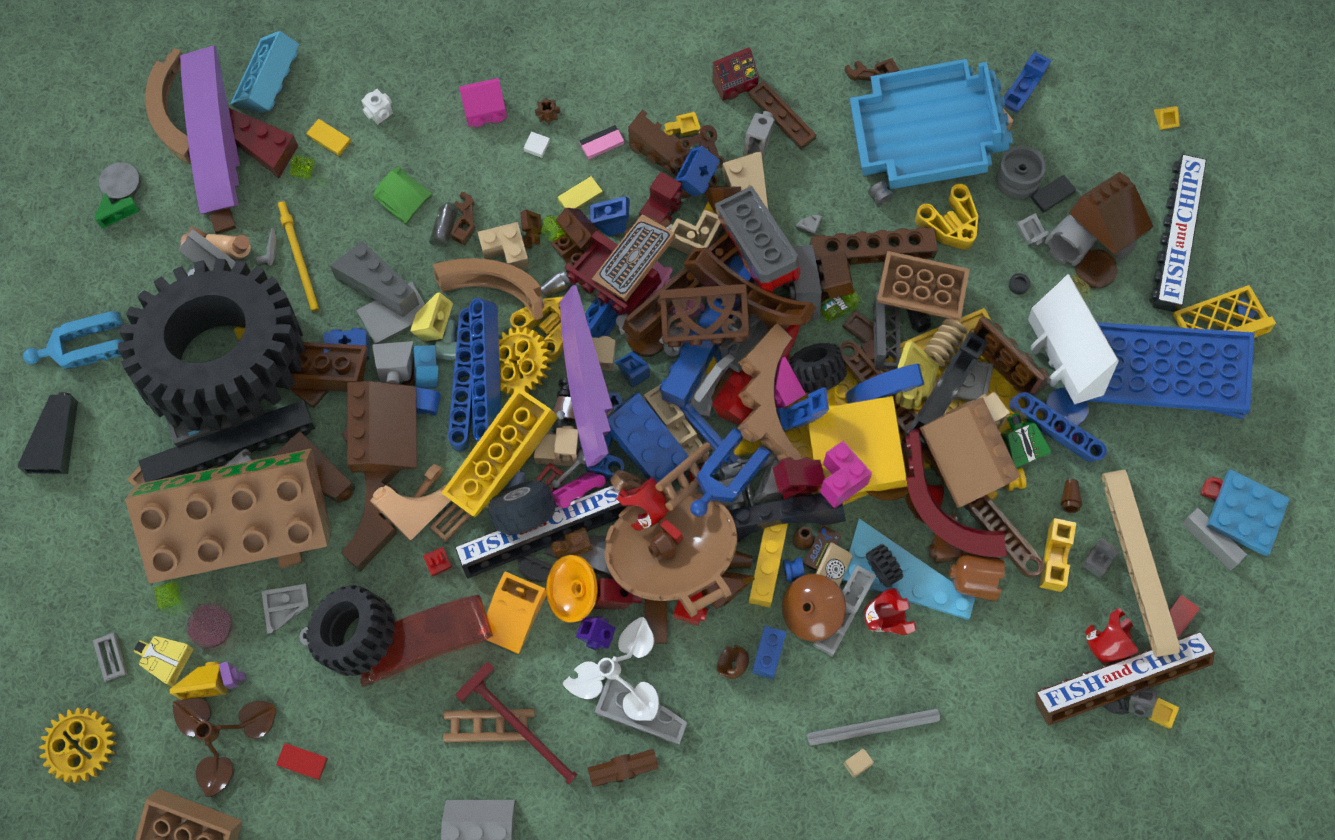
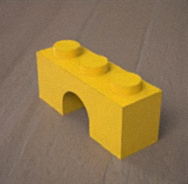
(1057, 547)

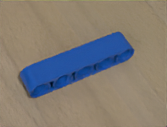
(1068, 428)

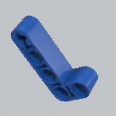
(609, 460)

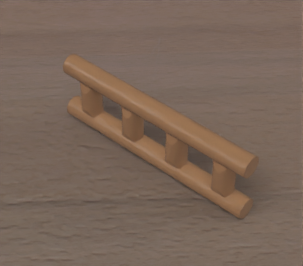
(678, 473)
(477, 716)

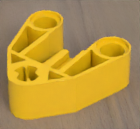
(955, 228)
(554, 339)

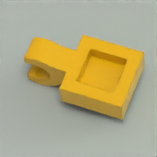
(685, 124)

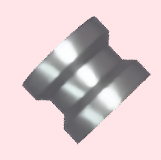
(880, 193)

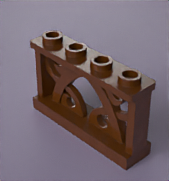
(681, 296)

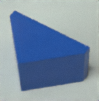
(633, 369)

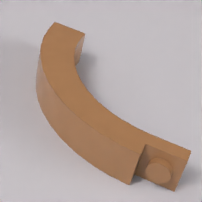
(156, 105)
(491, 274)

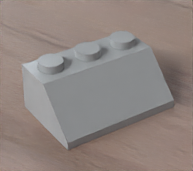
(478, 820)

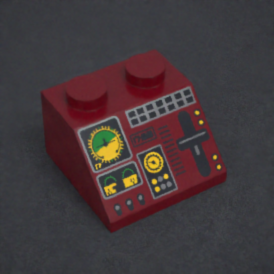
(735, 74)

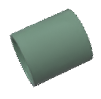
(446, 347)

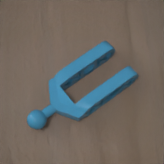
(76, 329)

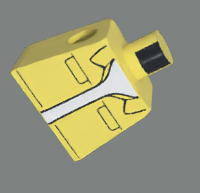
(163, 658)

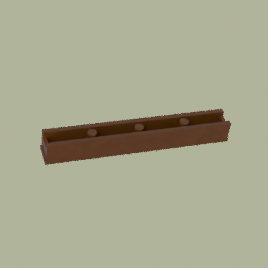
(649, 313)

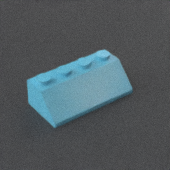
(265, 73)

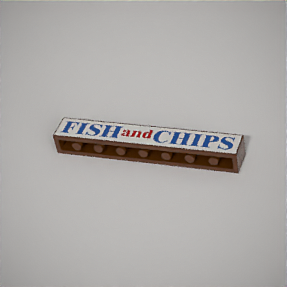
(1122, 679)

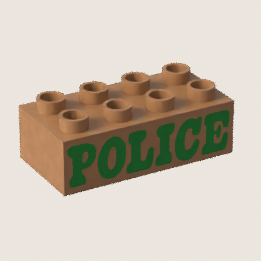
(229, 515)

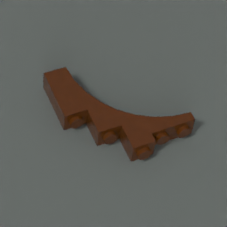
(766, 305)
(373, 530)

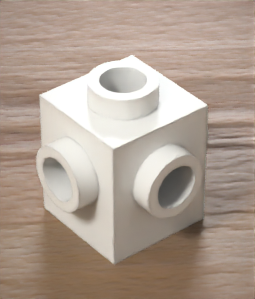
(377, 106)

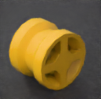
(1019, 482)

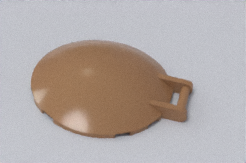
(699, 559)

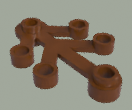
(706, 143)

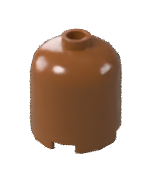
(978, 576)

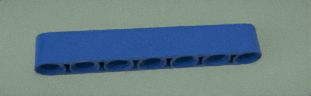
(484, 365)
(461, 388)

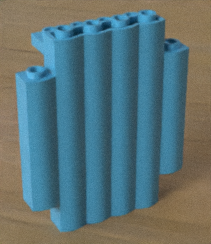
(930, 123)

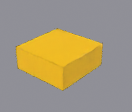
(1164, 713)

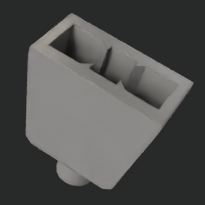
(760, 128)
(394, 361)

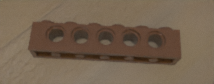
(864, 254)

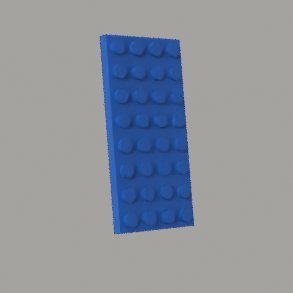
(1180, 367)

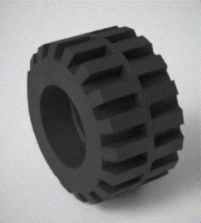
(818, 366)

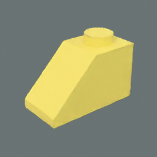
(432, 318)

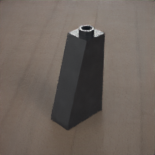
(52, 437)

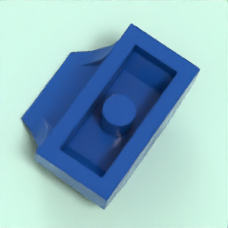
(611, 215)

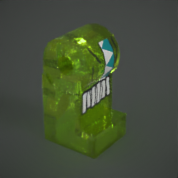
(839, 306)

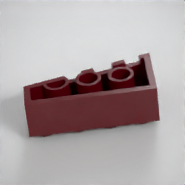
(263, 142)

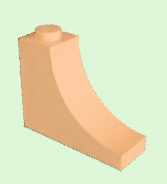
(409, 513)

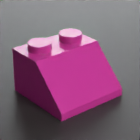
(483, 102)

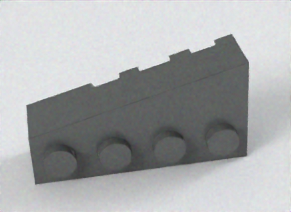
(372, 276)

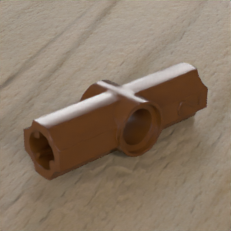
(623, 767)

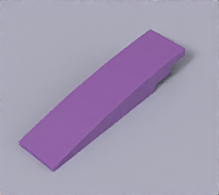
(209, 131)
(585, 379)

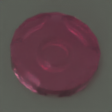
(209, 625)

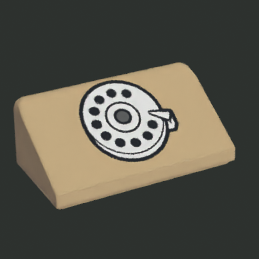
(835, 563)

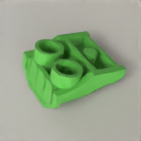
(401, 194)

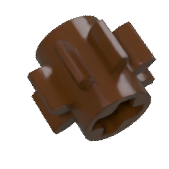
(547, 111)

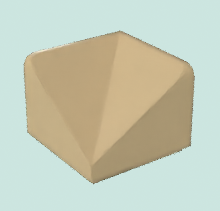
(858, 763)

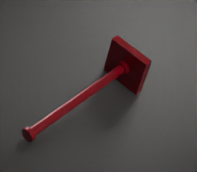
(477, 685)

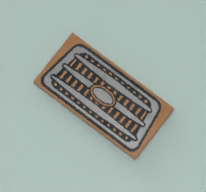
(634, 257)

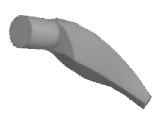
(271, 250)

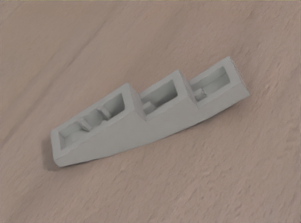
(854, 594)

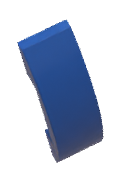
(1026, 82)
(887, 384)
(804, 411)

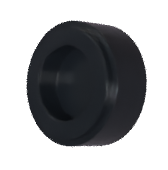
(1019, 283)

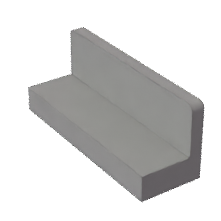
(199, 249)
(1219, 545)

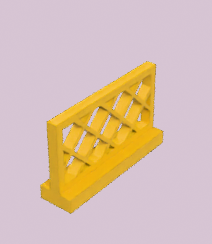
(1258, 326)

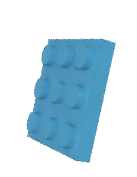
(1248, 512)

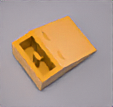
(514, 611)

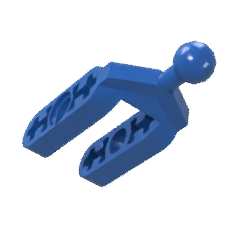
(715, 490)

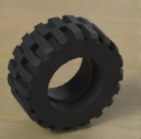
(367, 643)

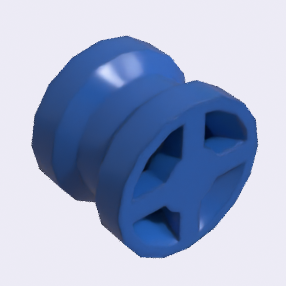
(793, 569)

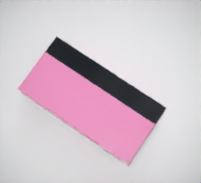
(601, 142)

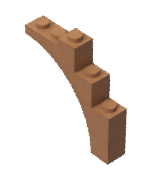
(759, 394)

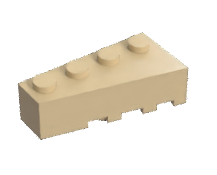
(746, 173)

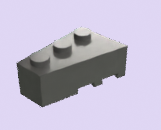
(808, 286)

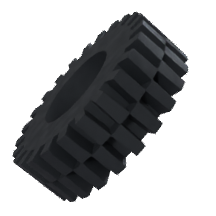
(225, 385)

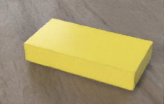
(580, 194)

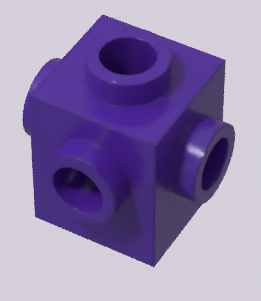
(596, 632)

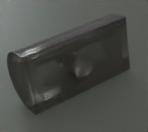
(443, 225)

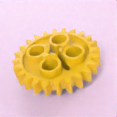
(520, 361)
(63, 762)

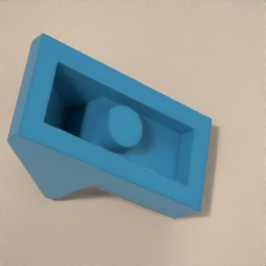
(425, 366)

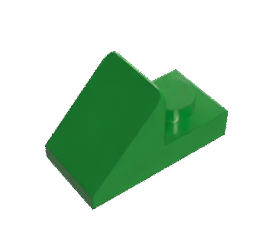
(111, 213)

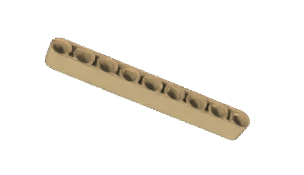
(1140, 564)

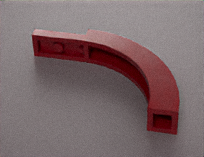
(961, 536)

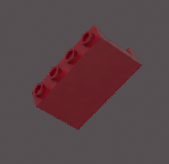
(591, 262)

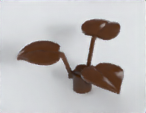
(191, 718)

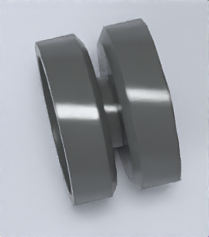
(1020, 172)

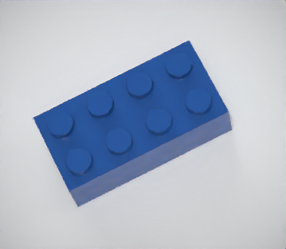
(645, 438)

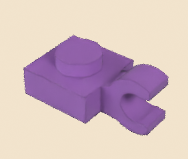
(231, 675)

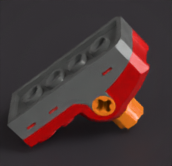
(759, 240)

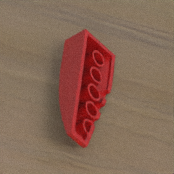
(728, 403)

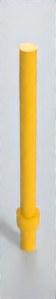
(287, 222)

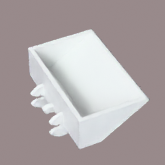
(1072, 342)

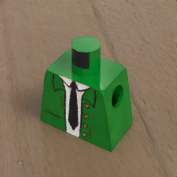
(1024, 441)

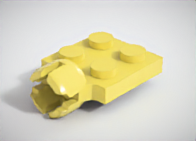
(914, 355)

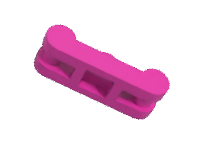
(577, 488)

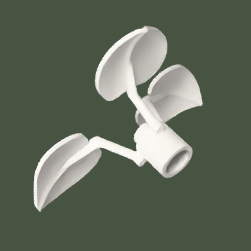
(641, 702)

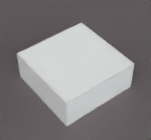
(536, 144)

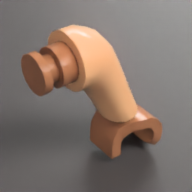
(233, 246)

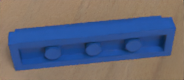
(602, 321)

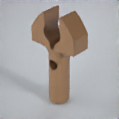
(432, 475)

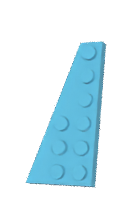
(920, 582)

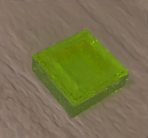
(167, 595)

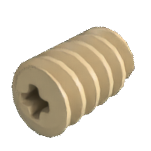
(945, 341)

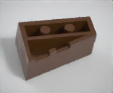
(654, 143)

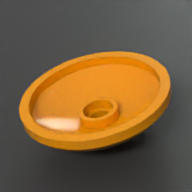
(571, 588)

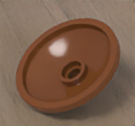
(826, 610)

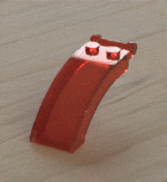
(431, 635)

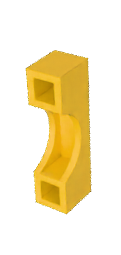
(768, 565)

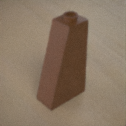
(332, 481)

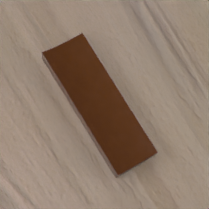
(330, 370)

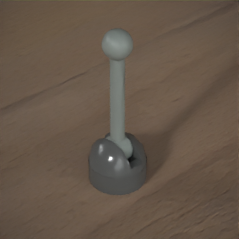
(559, 423)
(581, 459)

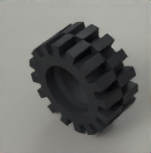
(884, 565)

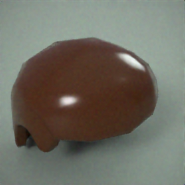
(730, 655)

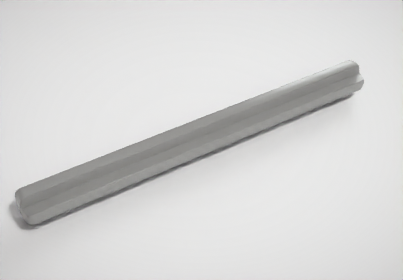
(873, 727)

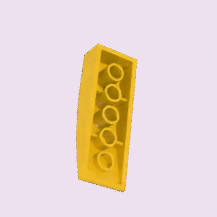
(500, 452)

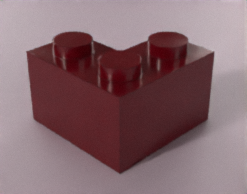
(663, 199)
(798, 477)

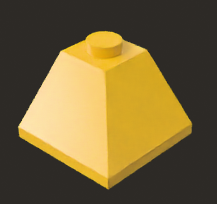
(200, 683)

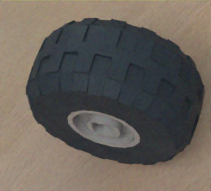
(522, 507)

